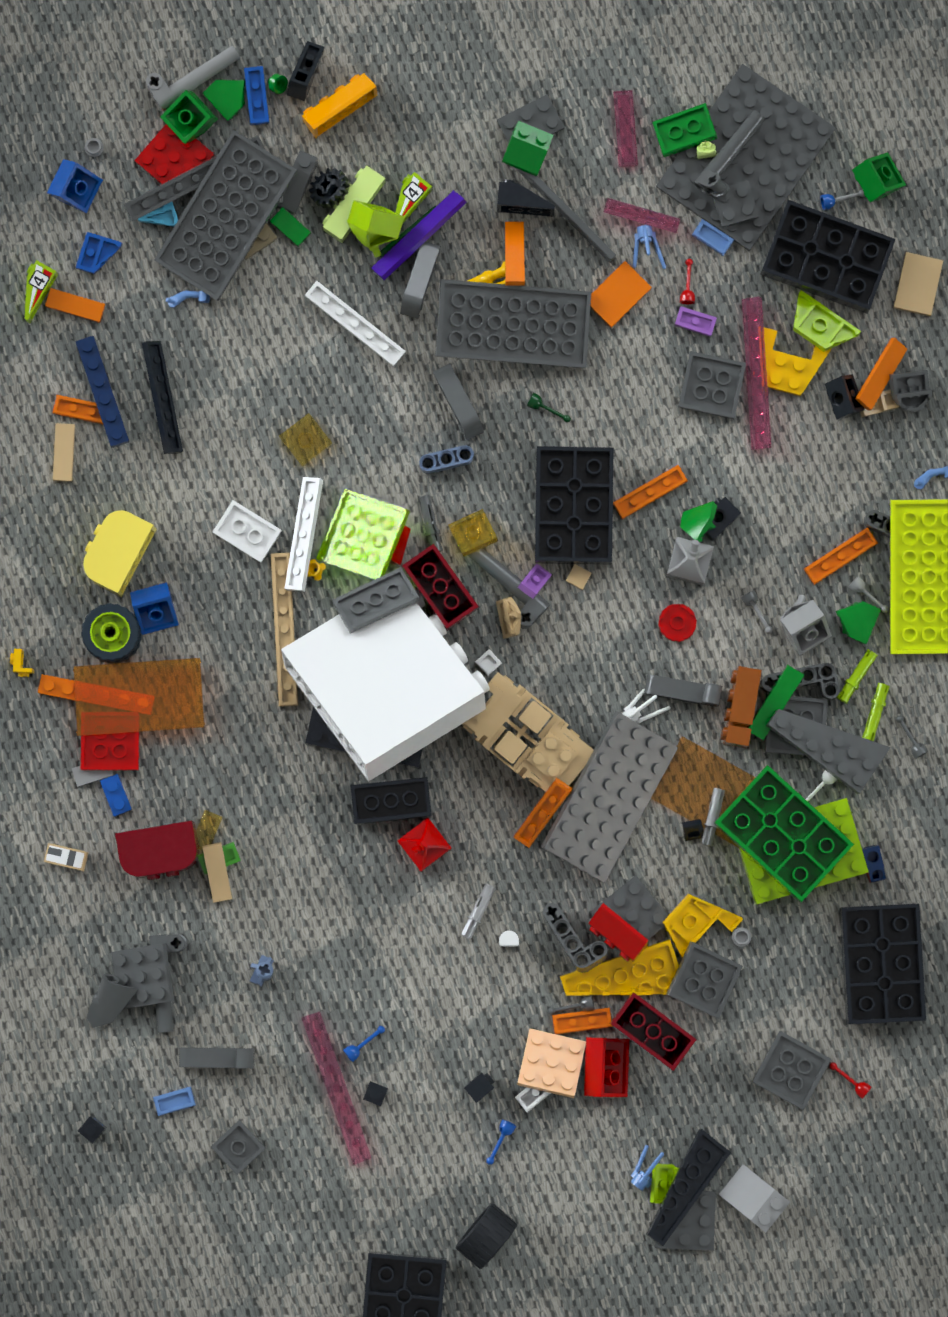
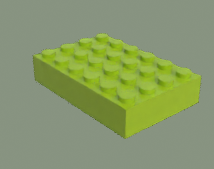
(851, 864)

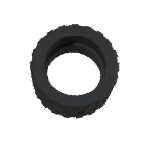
(486, 1236)

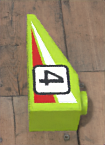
(412, 194)
(39, 281)

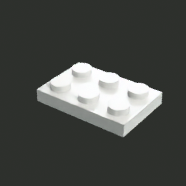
(247, 531)

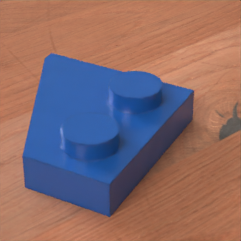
(96, 252)

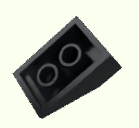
(519, 200)

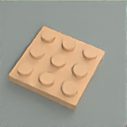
(551, 1063)

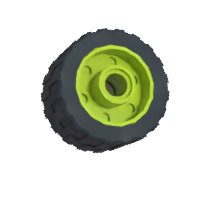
(96, 630)

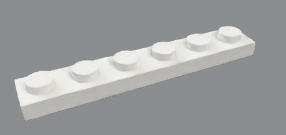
(355, 323)
(303, 534)

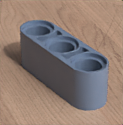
(436, 457)

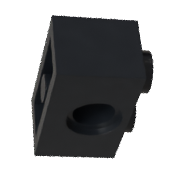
(842, 396)
(729, 514)
(480, 1086)

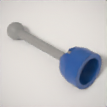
(828, 200)

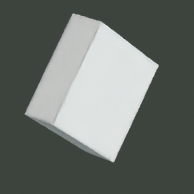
(488, 662)

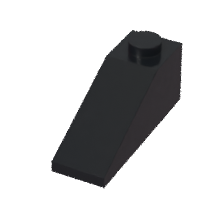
(305, 71)

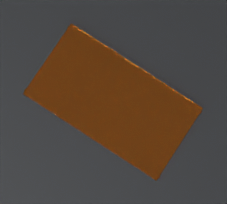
(138, 696)
(691, 779)

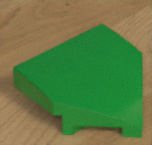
(226, 96)
(698, 520)
(858, 620)

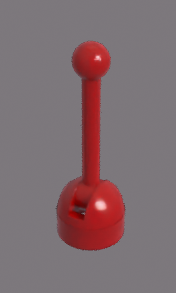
(687, 295)
(860, 1088)

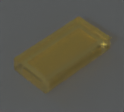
(207, 828)

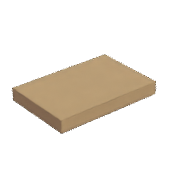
(918, 284)

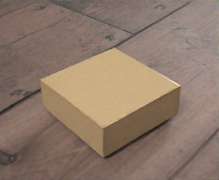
(578, 577)

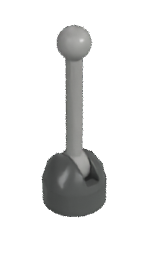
(751, 599)

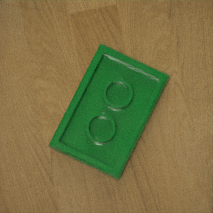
(684, 130)

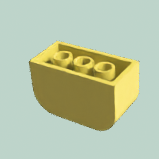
(117, 550)

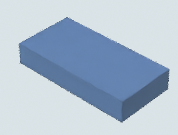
(712, 237)
(174, 1101)

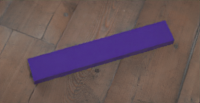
(418, 235)

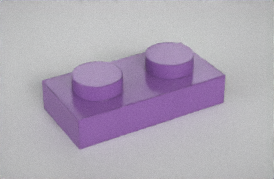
(695, 321)
(534, 581)

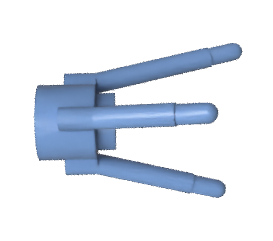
(645, 236)
(642, 1179)

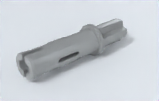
(713, 815)
(478, 911)

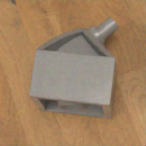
(690, 561)
(805, 625)

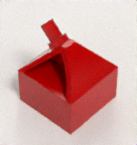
(424, 844)

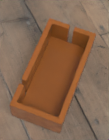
(742, 707)

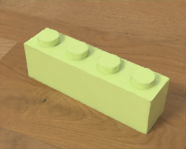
(364, 190)

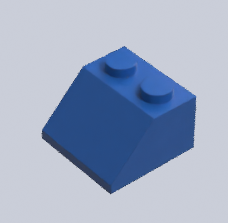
(74, 185)
(154, 608)

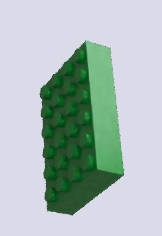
(783, 833)

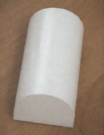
(508, 939)
(530, 1098)

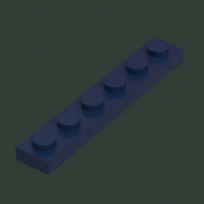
(102, 391)

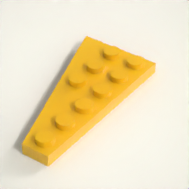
(647, 975)

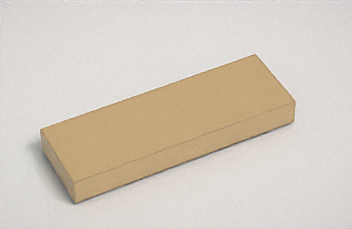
(63, 452)
(217, 872)

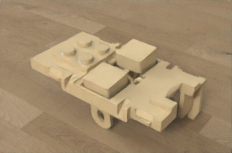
(551, 756)

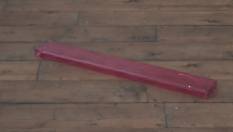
(756, 373)
(336, 1088)

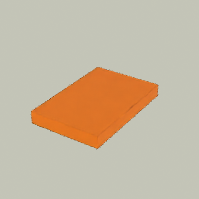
(618, 294)

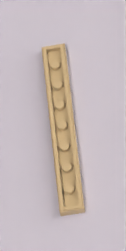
(283, 627)

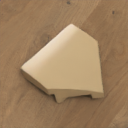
(509, 617)

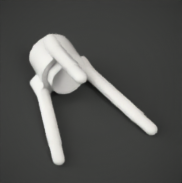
(634, 713)

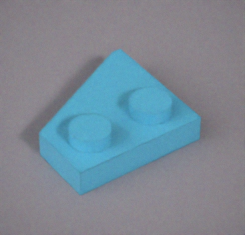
(164, 215)

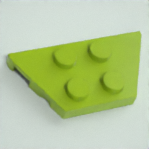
(821, 324)

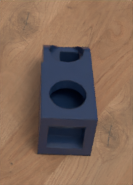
(874, 863)

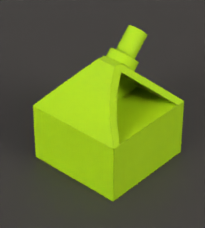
(374, 225)

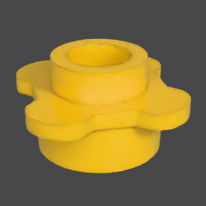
(320, 568)

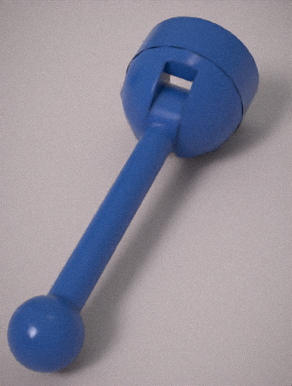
(353, 1051)
(506, 1128)

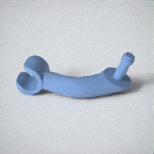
(175, 300)
(924, 478)

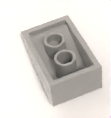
(754, 1198)

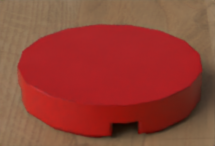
(672, 620)

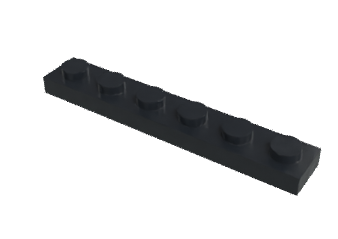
(162, 397)

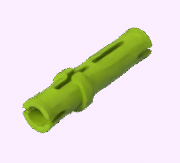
(856, 677)
(876, 710)

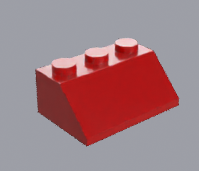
(617, 933)
(606, 1067)

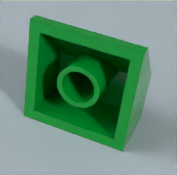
(188, 117)
(527, 148)
(878, 177)

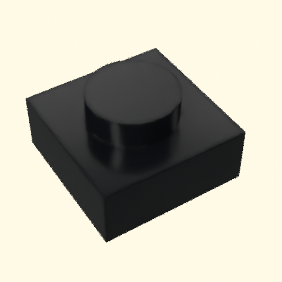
(692, 830)
(375, 1093)

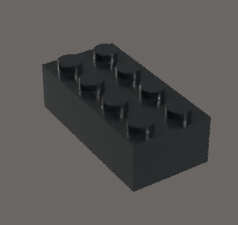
(391, 800)

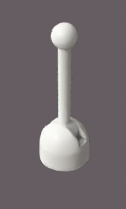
(827, 779)

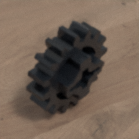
(329, 188)

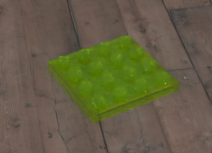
(362, 534)

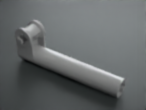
(167, 95)

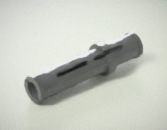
(432, 531)

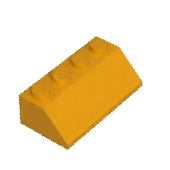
(339, 105)

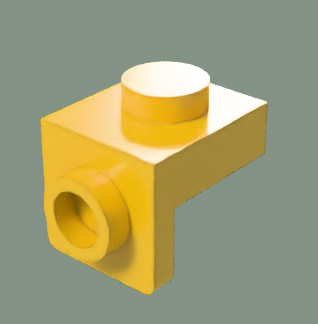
(16, 660)

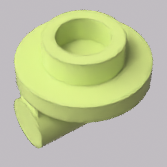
(706, 150)

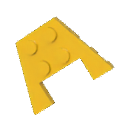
(787, 371)
(693, 919)

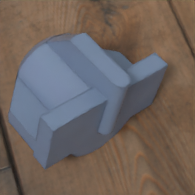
(262, 971)

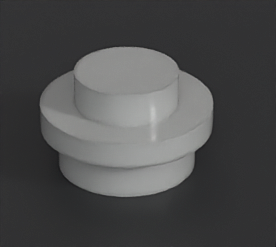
(94, 147)
(741, 937)

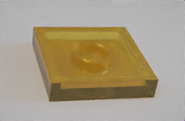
(305, 439)
(473, 532)

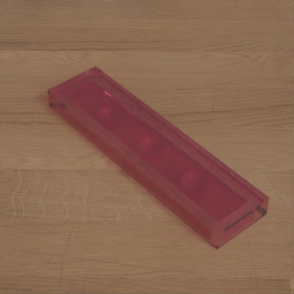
(625, 128)
(642, 215)

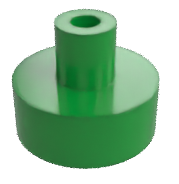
(278, 83)

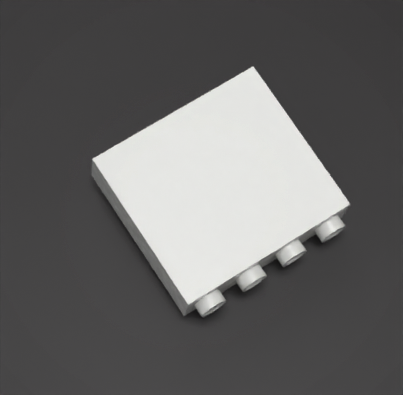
(386, 684)

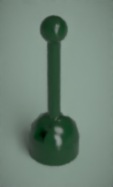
(536, 402)

